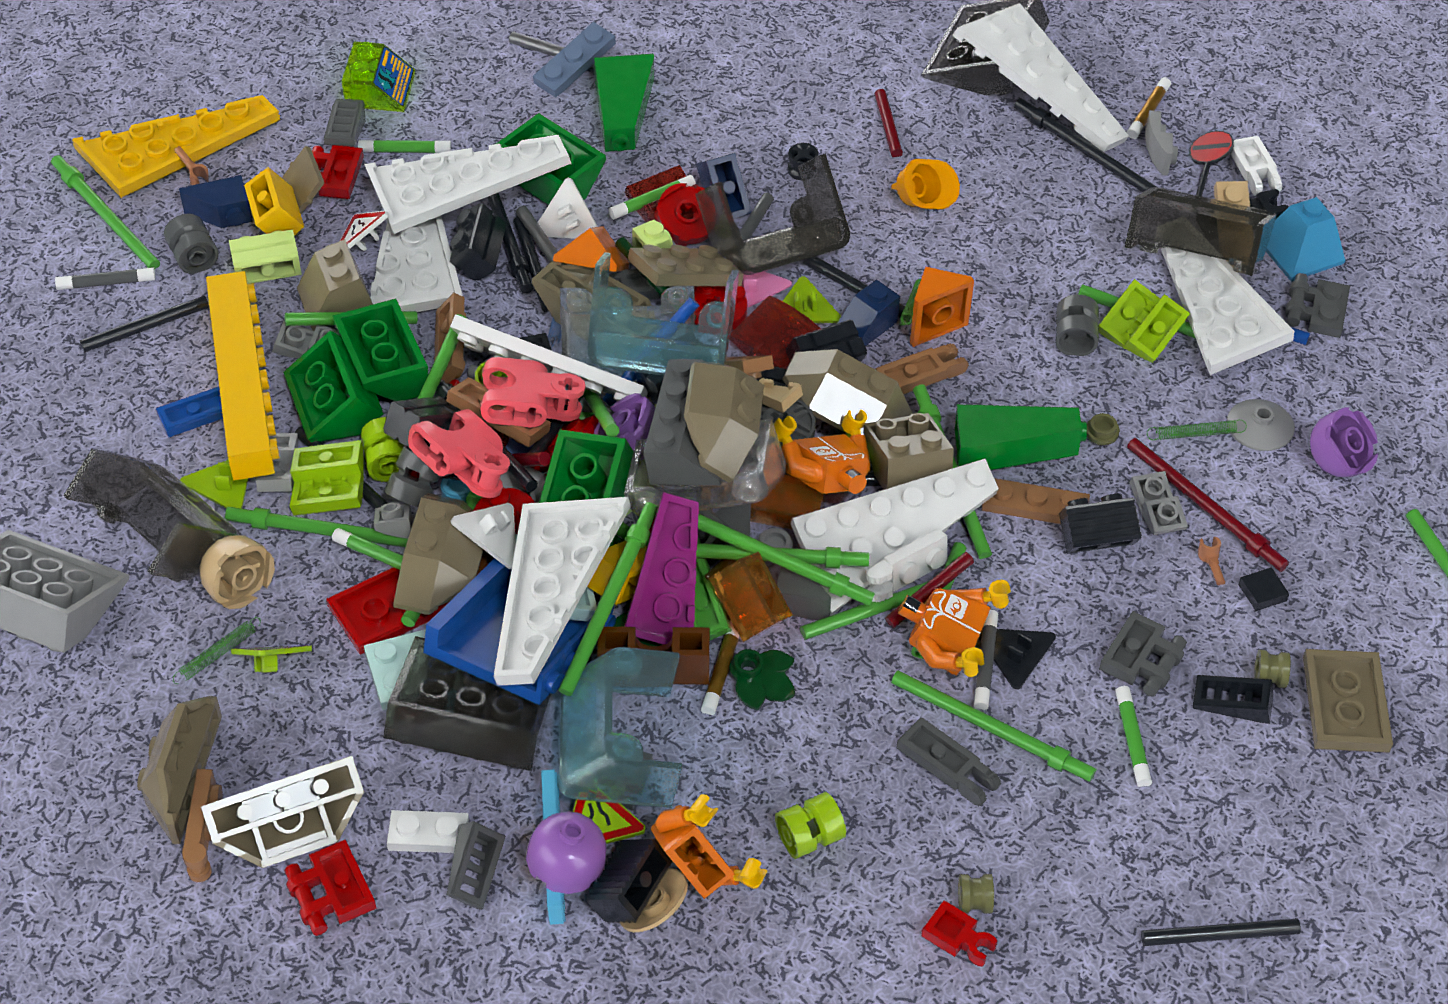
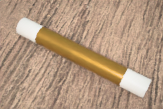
(1151, 104)
(720, 672)

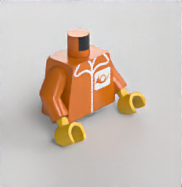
(827, 462)
(951, 625)
(695, 855)

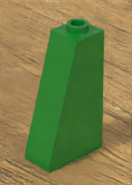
(623, 96)
(1016, 434)

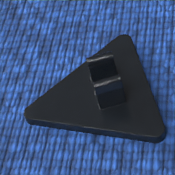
(1020, 652)

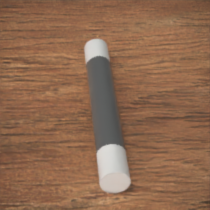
(105, 278)
(984, 675)

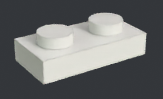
(424, 831)

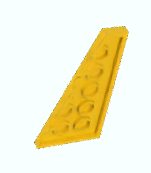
(147, 150)

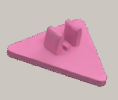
(762, 285)

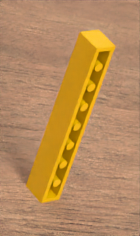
(240, 376)

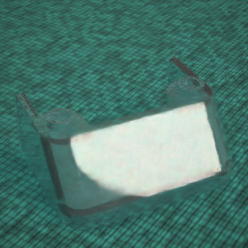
(647, 344)
(607, 764)

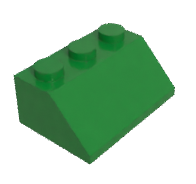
(584, 166)
(383, 350)
(330, 392)
(587, 468)

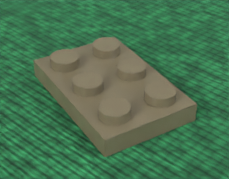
(683, 265)
(1347, 700)

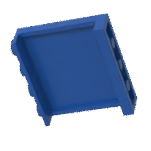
(470, 630)

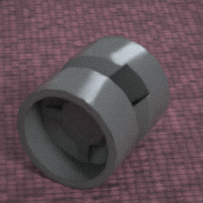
(191, 243)
(1077, 325)
(404, 485)

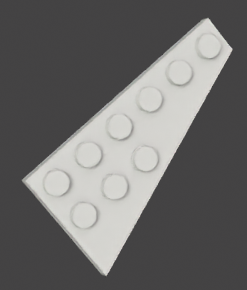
(1040, 70)
(456, 178)
(415, 267)
(1224, 310)
(488, 340)
(894, 518)
(551, 568)

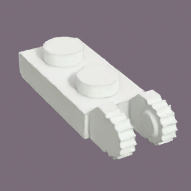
(1255, 164)
(907, 565)

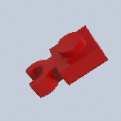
(955, 930)

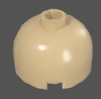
(236, 570)

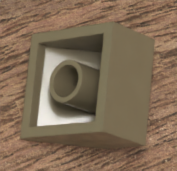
(333, 282)

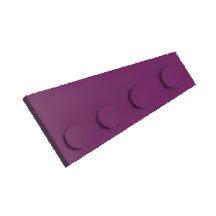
(668, 572)

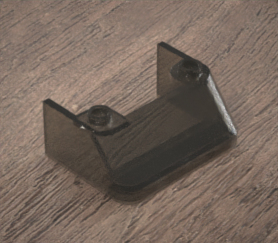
(1200, 226)
(816, 228)
(154, 506)

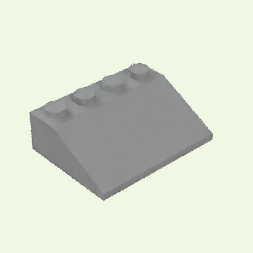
(51, 592)

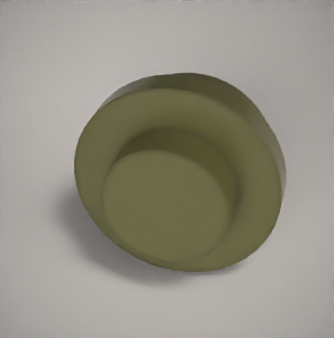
(1102, 429)

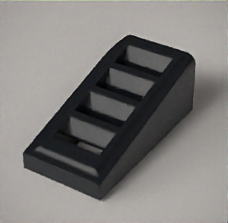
(1245, 709)

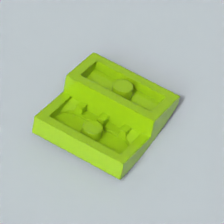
(1142, 321)
(327, 477)

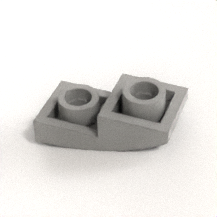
(1160, 143)
(296, 340)
(1157, 504)
(394, 519)

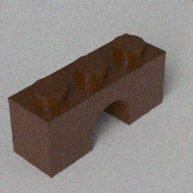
(689, 642)

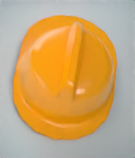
(927, 184)

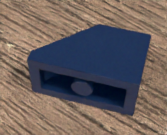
(728, 171)
(218, 202)
(873, 311)

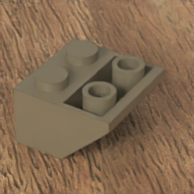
(907, 449)

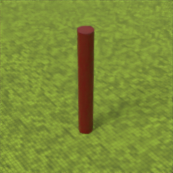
(888, 123)
(533, 459)
(939, 581)

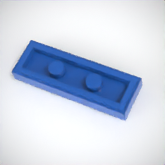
(191, 412)

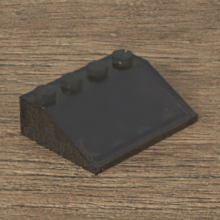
(959, 66)
(462, 714)

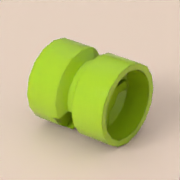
(380, 450)
(813, 824)

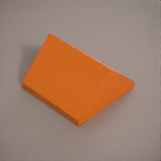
(589, 248)
(940, 304)

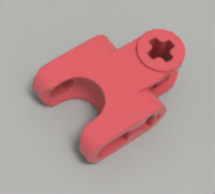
(529, 393)
(466, 449)

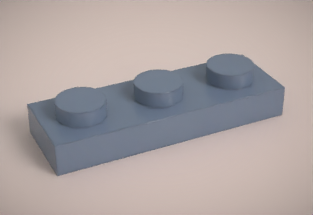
(574, 59)

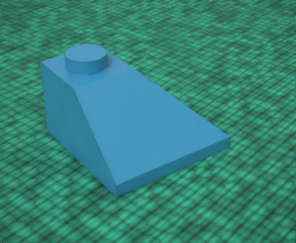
(1305, 240)

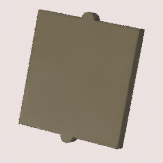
(304, 178)

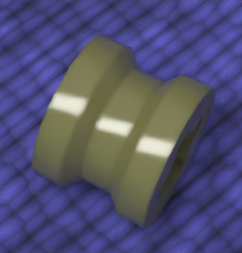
(1273, 667)
(976, 893)

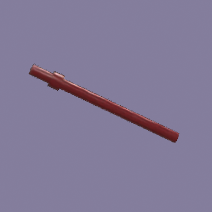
(1255, 543)

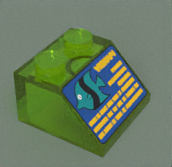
(377, 77)

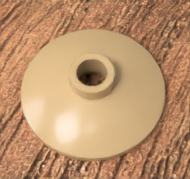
(663, 902)

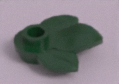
(765, 680)

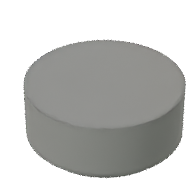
(776, 538)

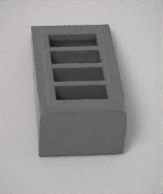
(345, 122)
(492, 845)

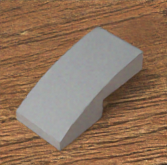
(282, 479)

